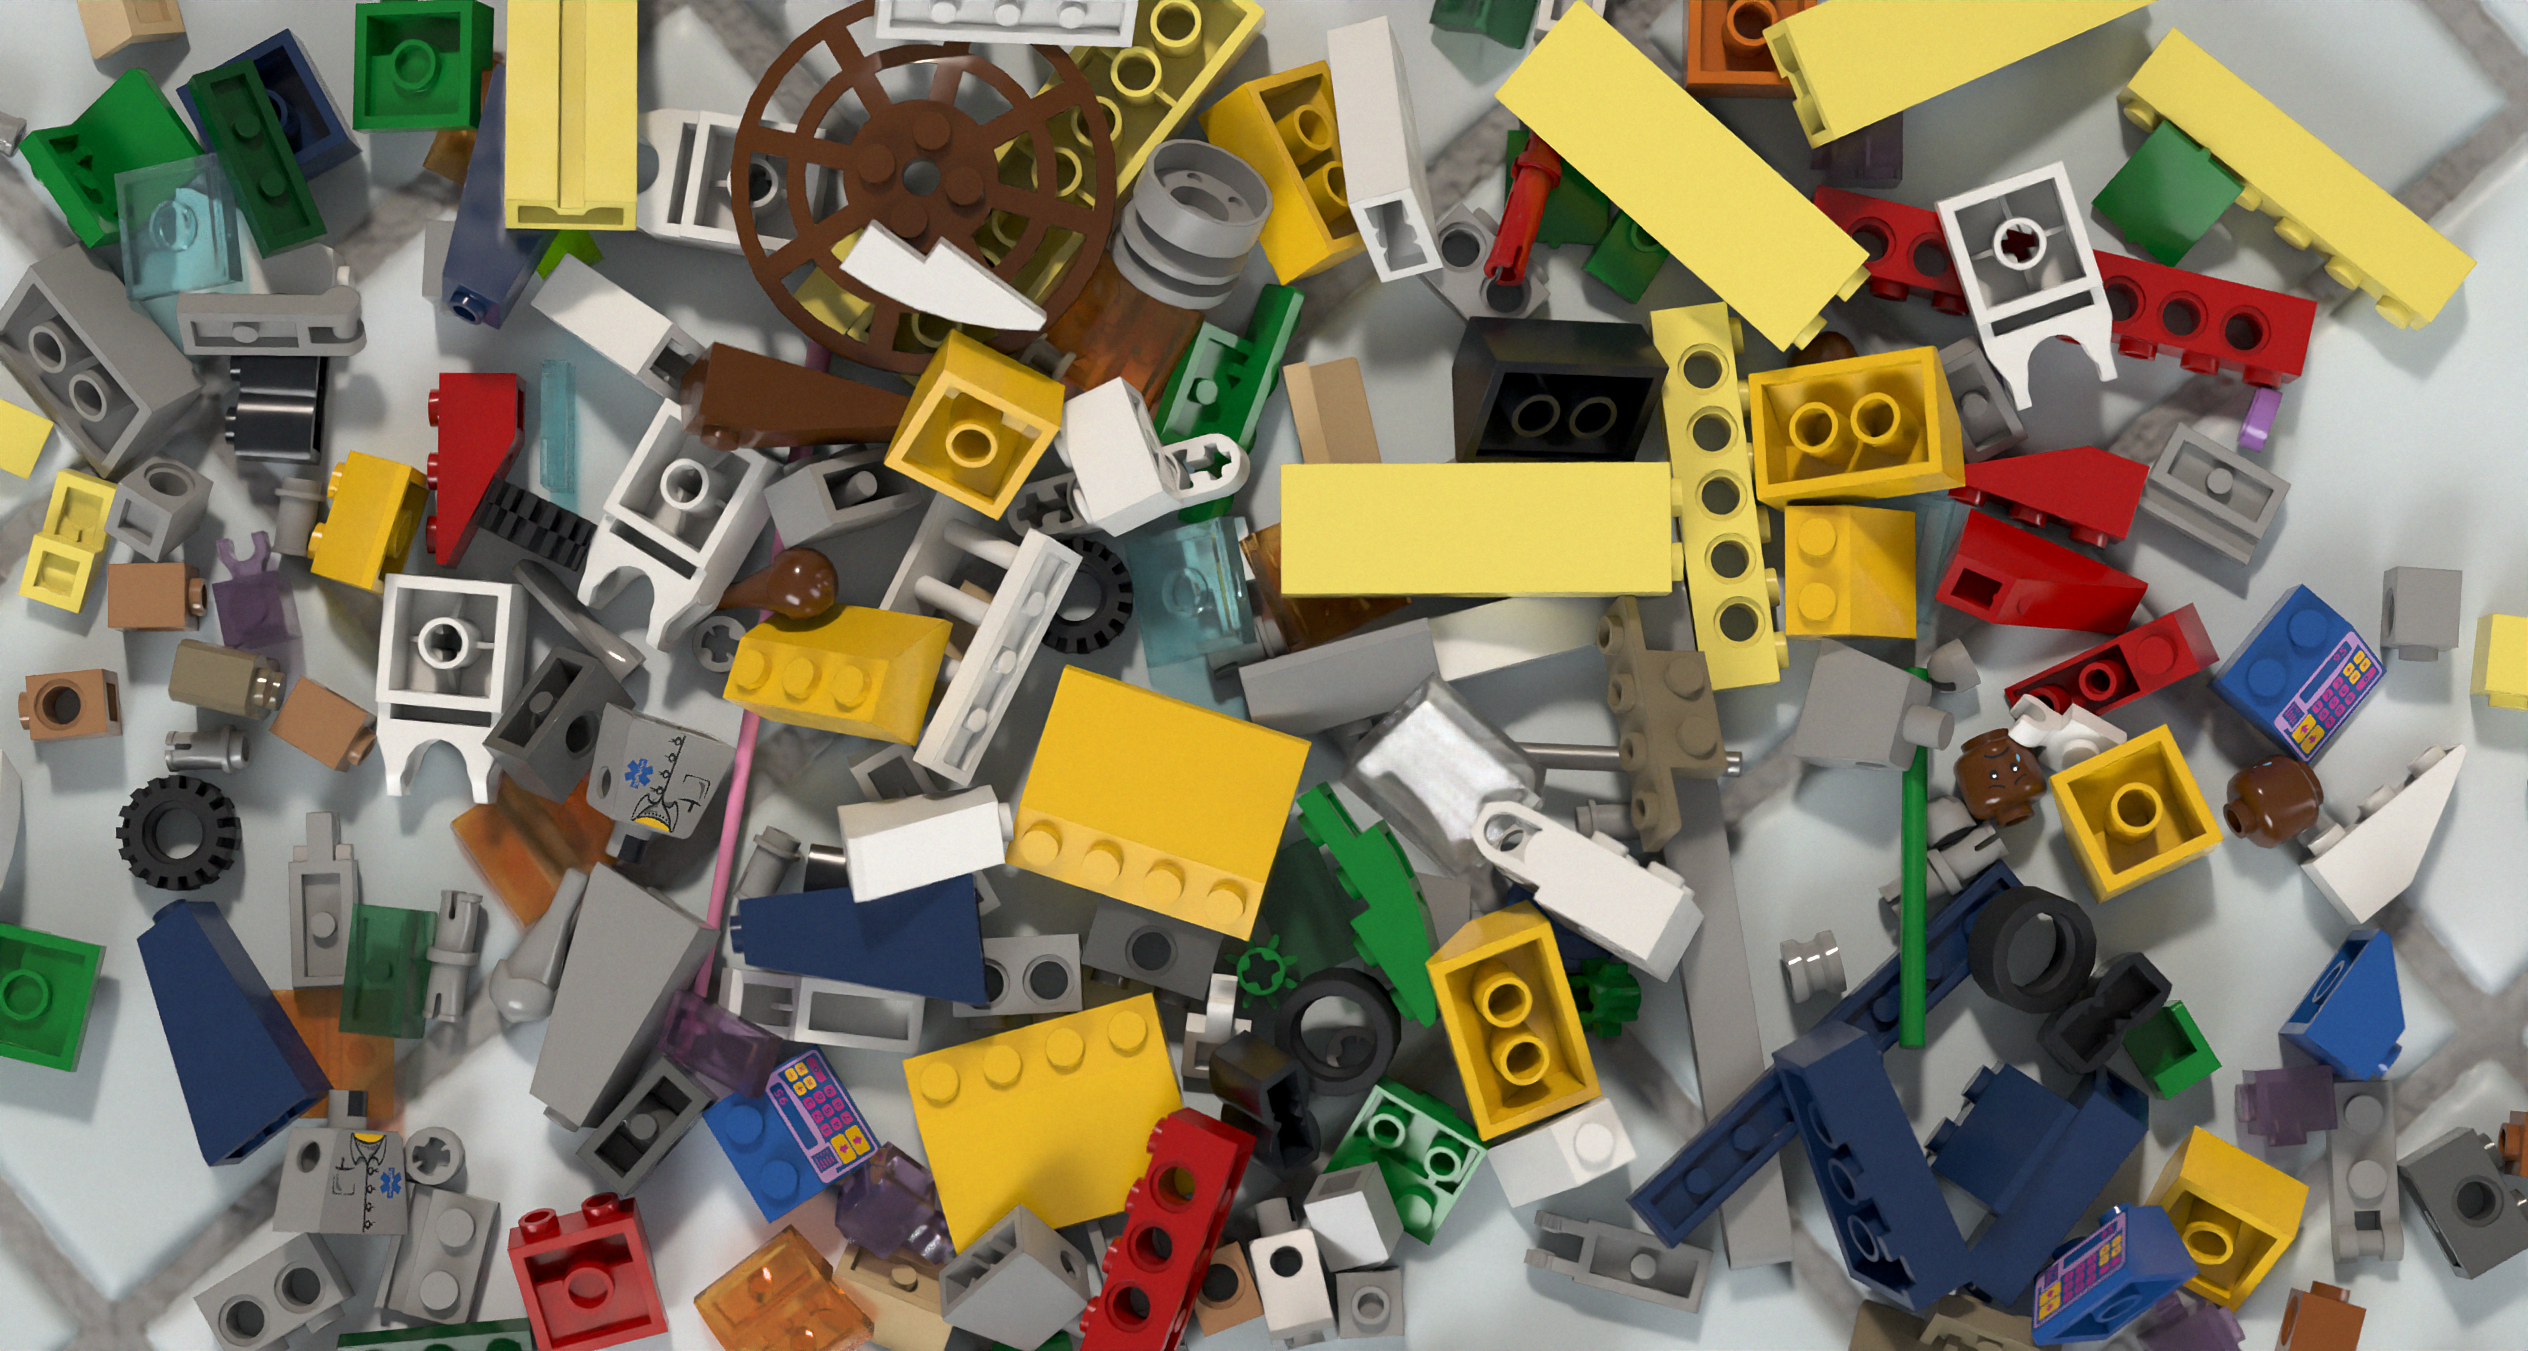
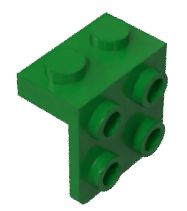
(118, 133)

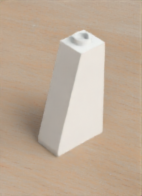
(1382, 150)

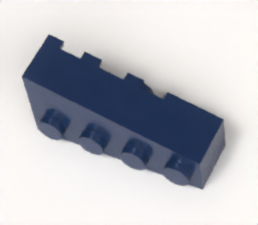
(1871, 1168)

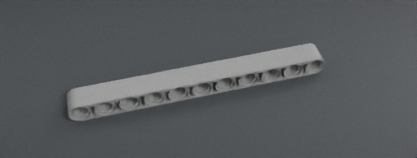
(1717, 975)

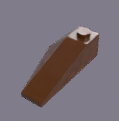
(764, 402)

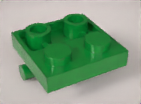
(1419, 1149)

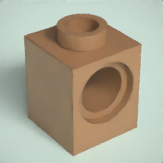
(155, 597)
(98, 712)
(326, 725)
(1238, 1308)

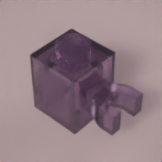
(256, 604)
(892, 1202)
(2191, 1328)

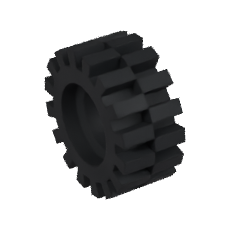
(535, 524)
(1114, 608)
(140, 833)

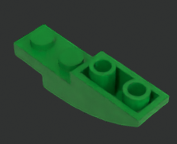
(1399, 923)

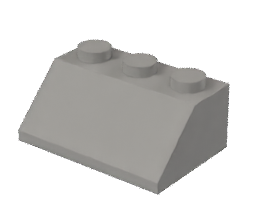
(94, 358)
(1340, 682)

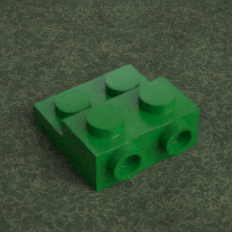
(420, 65)
(46, 995)

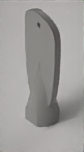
(614, 652)

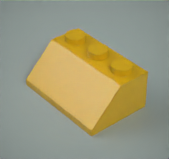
(1292, 139)
(1855, 430)
(842, 671)
(1512, 1020)

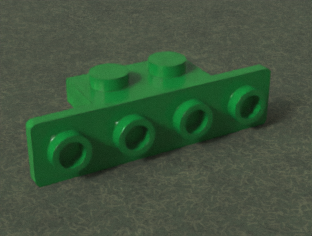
(1225, 384)

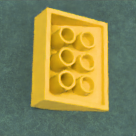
(1158, 802)
(1046, 1117)

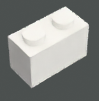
(1115, 458)

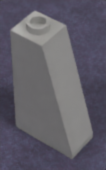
(615, 994)

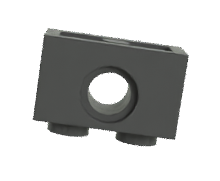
(555, 723)
(1112, 943)
(647, 1125)
(2433, 1182)

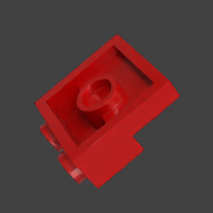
(587, 1275)

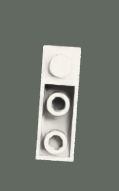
(2382, 849)

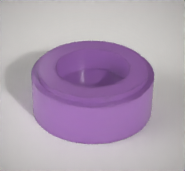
(2259, 418)

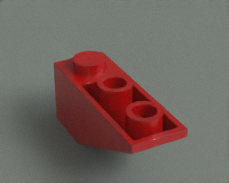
(478, 438)
(2068, 487)
(2033, 582)
(2124, 666)

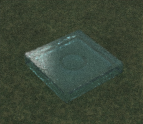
(177, 228)
(1190, 592)

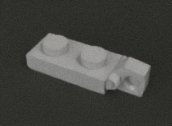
(321, 904)

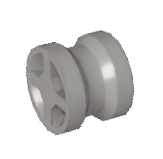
(1813, 966)

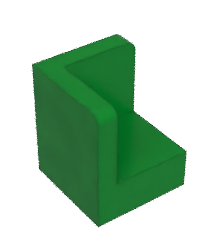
(2170, 1051)

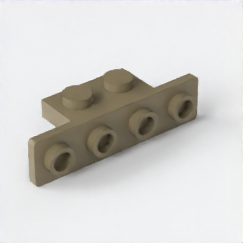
(1662, 719)
(1950, 1325)

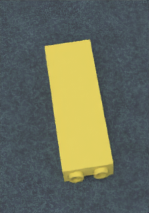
(1882, 56)
(571, 115)
(1684, 177)
(1479, 530)

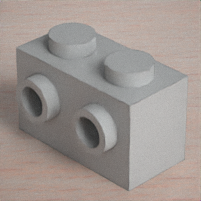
(838, 495)

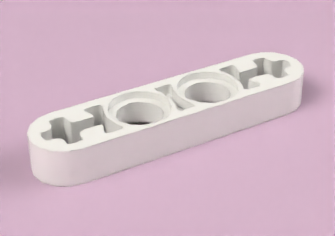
(1198, 454)

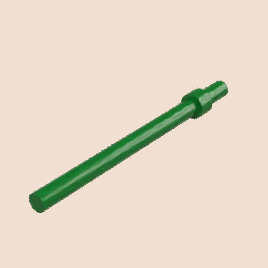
(1914, 897)

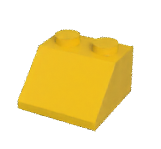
(976, 424)
(369, 522)
(1850, 573)
(2133, 814)
(2228, 1213)

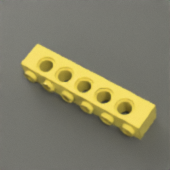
(1711, 334)

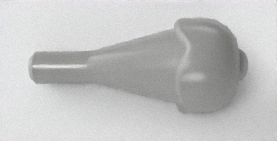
(530, 978)

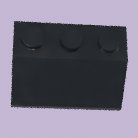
(1553, 390)

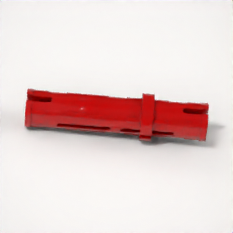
(1534, 177)

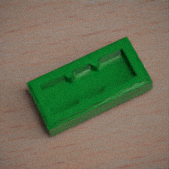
(1625, 258)

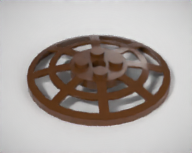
(876, 170)

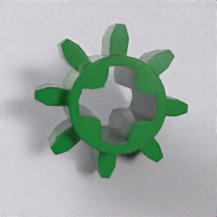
(1253, 988)
(1604, 996)

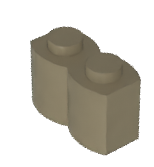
(226, 680)

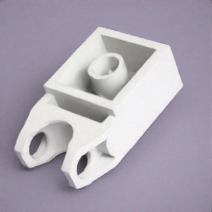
(693, 185)
(2037, 297)
(672, 534)
(431, 692)
(1596, 888)

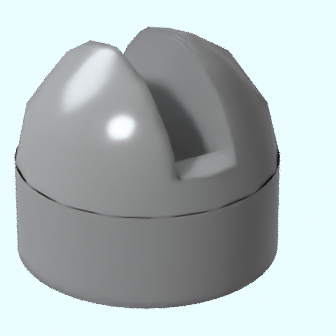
(1952, 669)
(1947, 820)

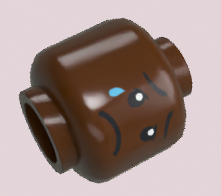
(1999, 778)
(2273, 801)

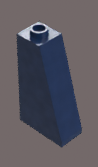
(485, 260)
(902, 943)
(227, 1034)
(2073, 1173)

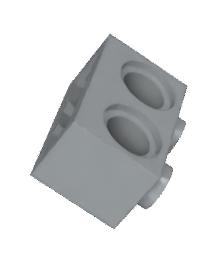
(1465, 288)
(1017, 962)
(270, 1287)

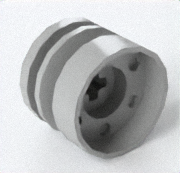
(1191, 224)

